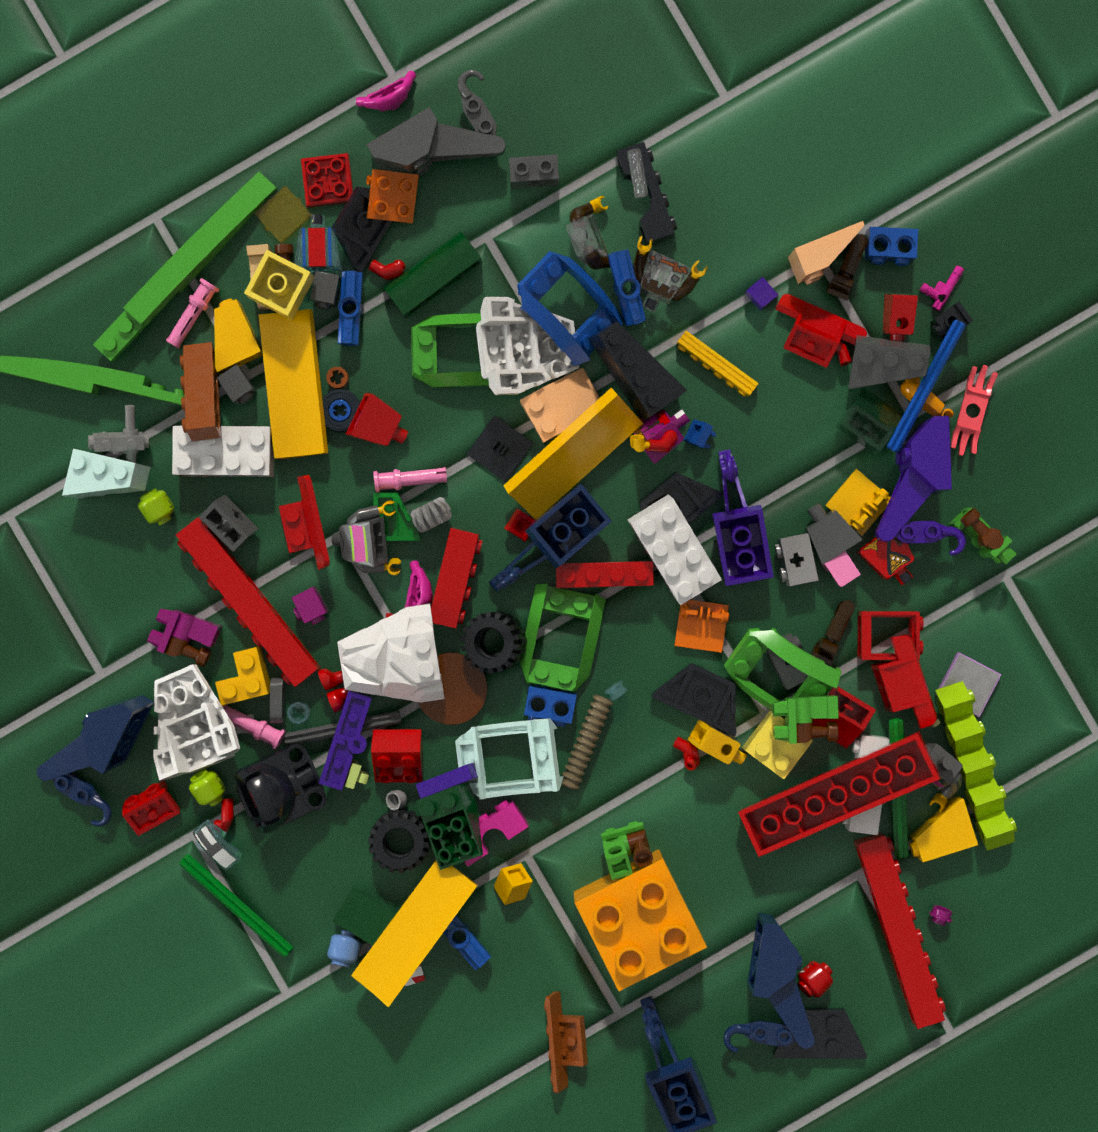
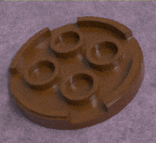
(463, 691)

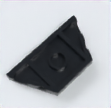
(356, 232)
(688, 494)
(701, 696)
(832, 1035)

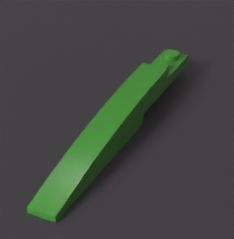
(184, 266)
(86, 377)

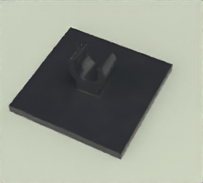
(499, 448)

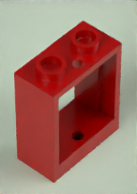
(864, 633)

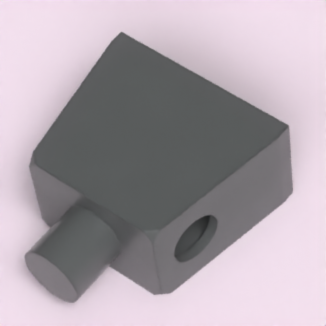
(830, 533)

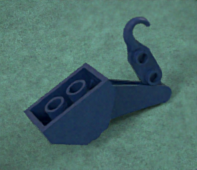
(558, 533)
(103, 745)
(773, 977)
(678, 1086)

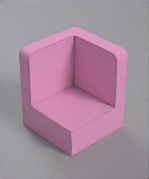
(841, 569)

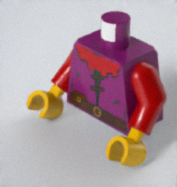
(659, 434)

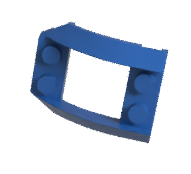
(540, 280)

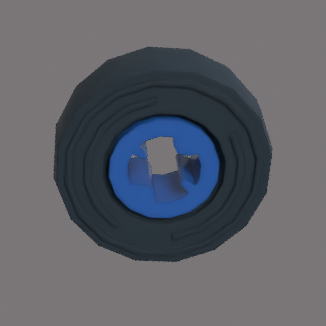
(339, 398)

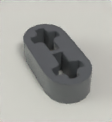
(277, 700)

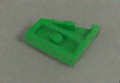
(399, 525)

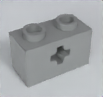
(805, 569)

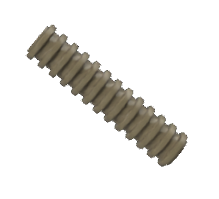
(586, 742)

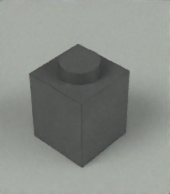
(325, 290)
(237, 385)

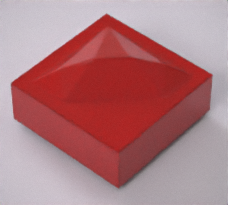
(518, 524)

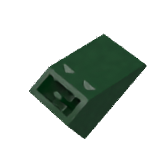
(452, 824)

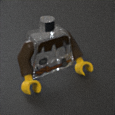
(586, 235)
(663, 277)

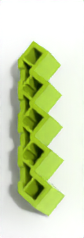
(977, 772)

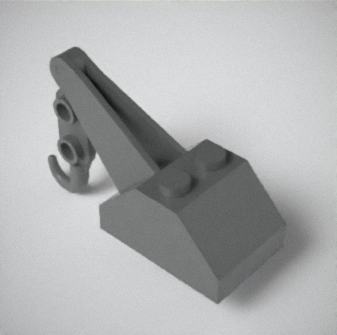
(422, 140)

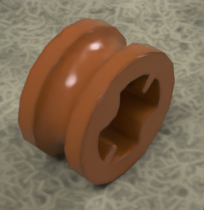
(344, 381)

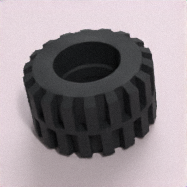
(475, 645)
(387, 857)

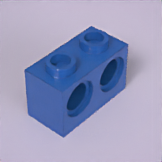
(890, 238)
(551, 698)

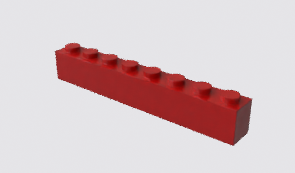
(248, 602)
(899, 930)

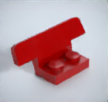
(816, 330)
(303, 524)
(903, 682)

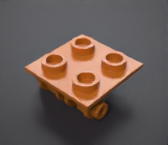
(392, 195)
(701, 625)

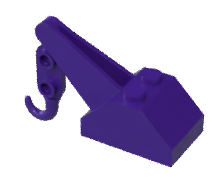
(924, 471)
(740, 533)

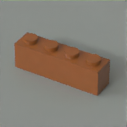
(201, 392)

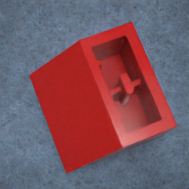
(852, 717)
(397, 755)

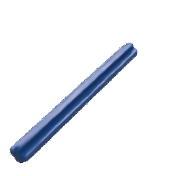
(926, 386)

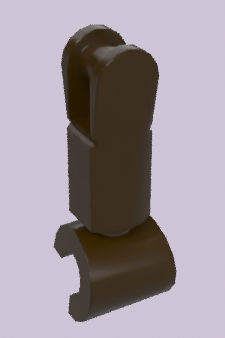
(842, 281)
(826, 647)

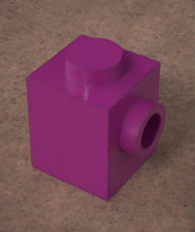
(310, 606)

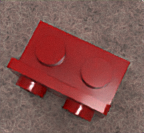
(149, 808)

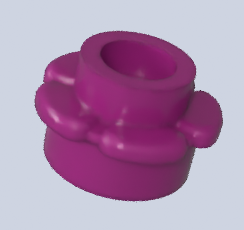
(940, 915)

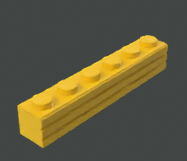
(720, 366)

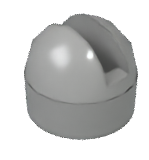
(396, 799)

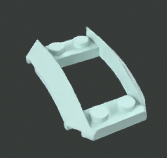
(542, 756)

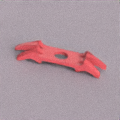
(976, 396)

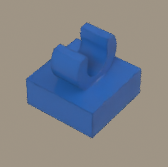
(699, 433)

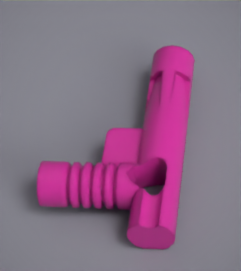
(942, 289)

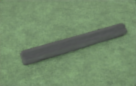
(328, 731)

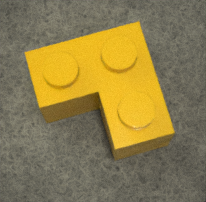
(251, 679)

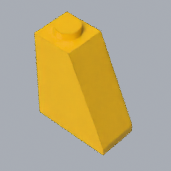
(233, 337)
(944, 832)

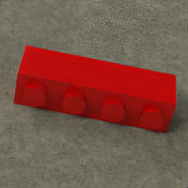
(604, 574)
(454, 578)

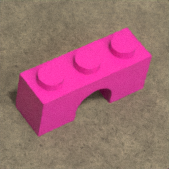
(506, 819)

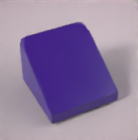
(761, 293)

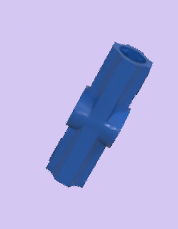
(350, 293)
(630, 303)
(470, 948)

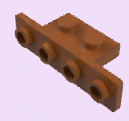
(566, 1041)

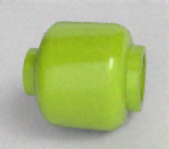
(156, 506)
(207, 787)

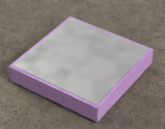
(975, 677)

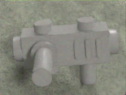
(128, 441)

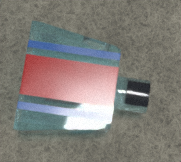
(318, 247)

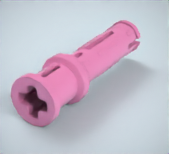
(198, 302)
(398, 479)
(259, 729)

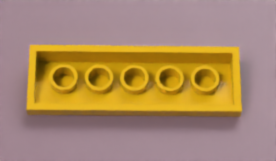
(293, 385)
(573, 454)
(413, 931)

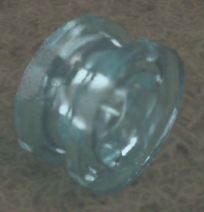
(616, 690)
(298, 720)

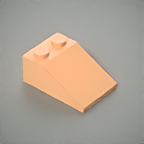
(814, 257)
(559, 404)

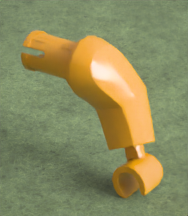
(933, 405)

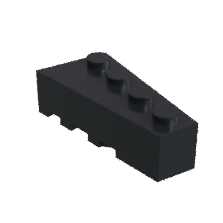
(636, 371)

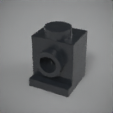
(955, 312)

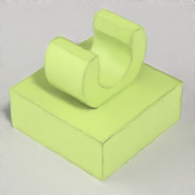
(355, 775)

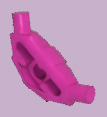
(390, 96)
(420, 587)

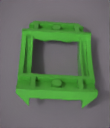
(425, 352)
(569, 604)
(753, 646)

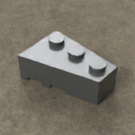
(886, 361)

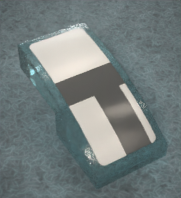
(213, 843)

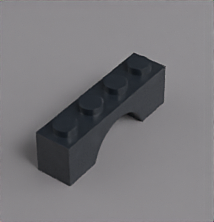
(656, 222)

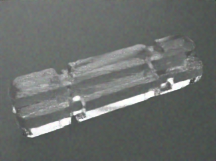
(637, 173)

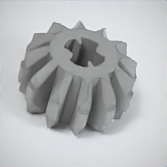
(431, 514)

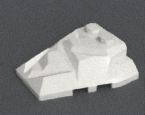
(516, 349)
(394, 657)
(191, 725)

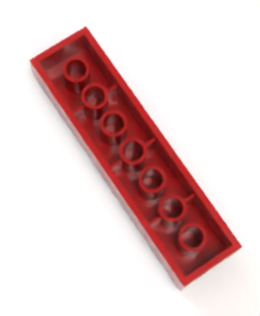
(839, 794)

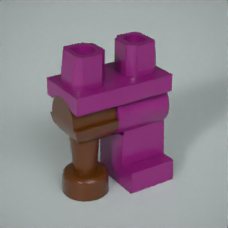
(179, 631)

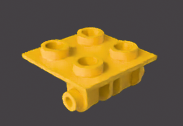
(859, 502)

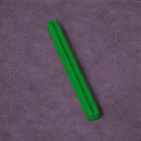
(899, 804)
(235, 905)

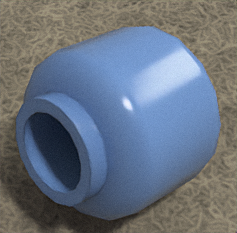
(344, 949)

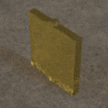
(283, 214)

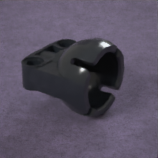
(278, 789)

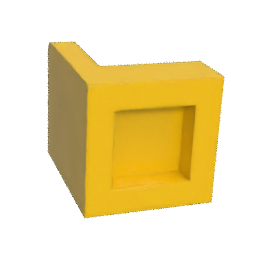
(512, 884)

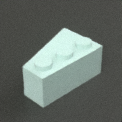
(102, 475)

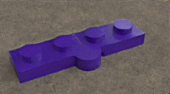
(346, 740)

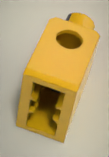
(716, 743)

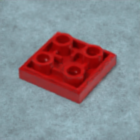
(327, 180)

